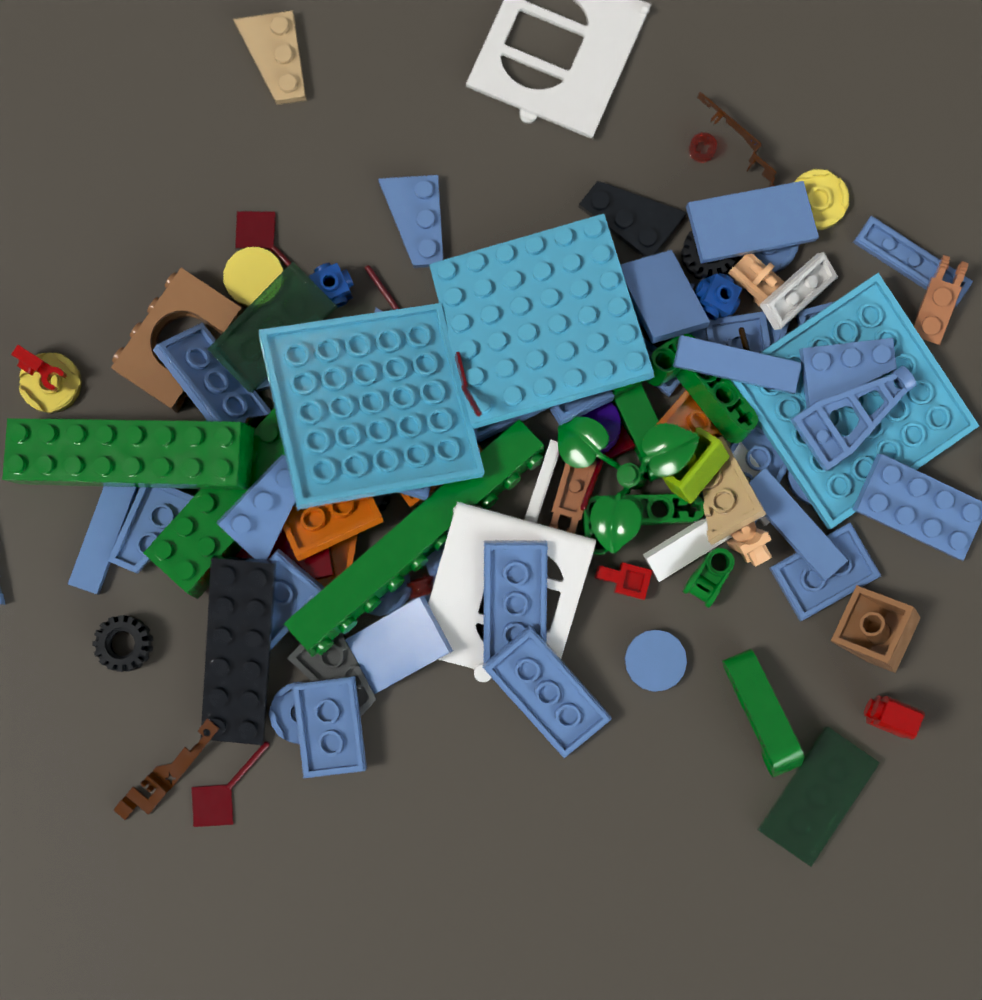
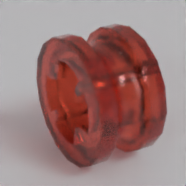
(708, 139)
(421, 586)

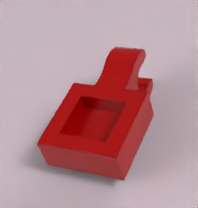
(31, 364)
(629, 580)

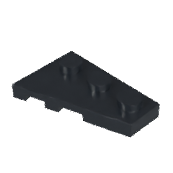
(633, 218)

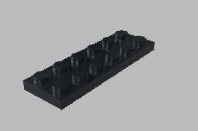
(238, 648)

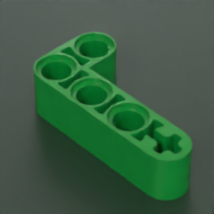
(636, 417)
(731, 417)
(644, 503)
(778, 742)

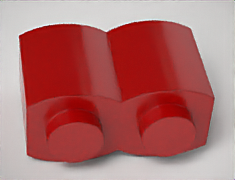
(894, 716)

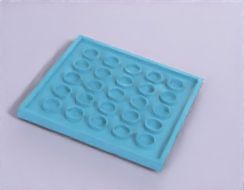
(541, 320)
(369, 405)
(913, 431)

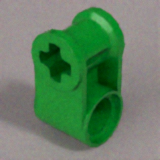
(709, 578)

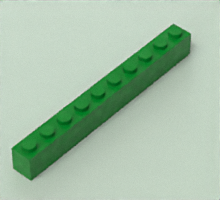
(411, 542)

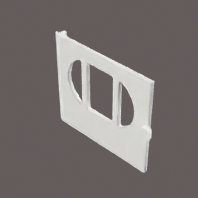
(587, 86)
(460, 579)

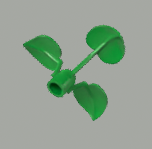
(667, 451)

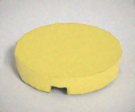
(826, 196)
(250, 274)
(44, 399)

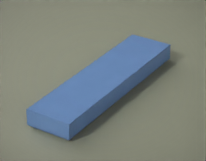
(903, 255)
(737, 364)
(797, 526)
(101, 537)

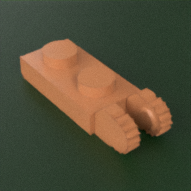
(939, 302)
(571, 494)

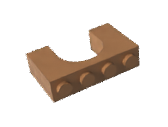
(182, 298)

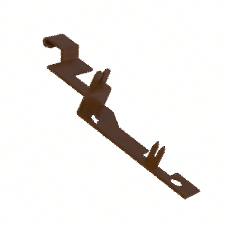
(768, 172)
(157, 780)

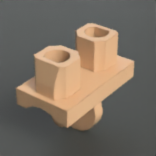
(755, 277)
(751, 544)

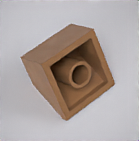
(876, 628)

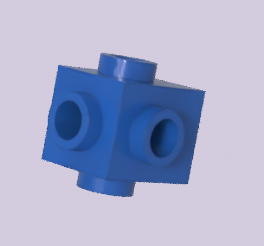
(340, 291)
(718, 296)

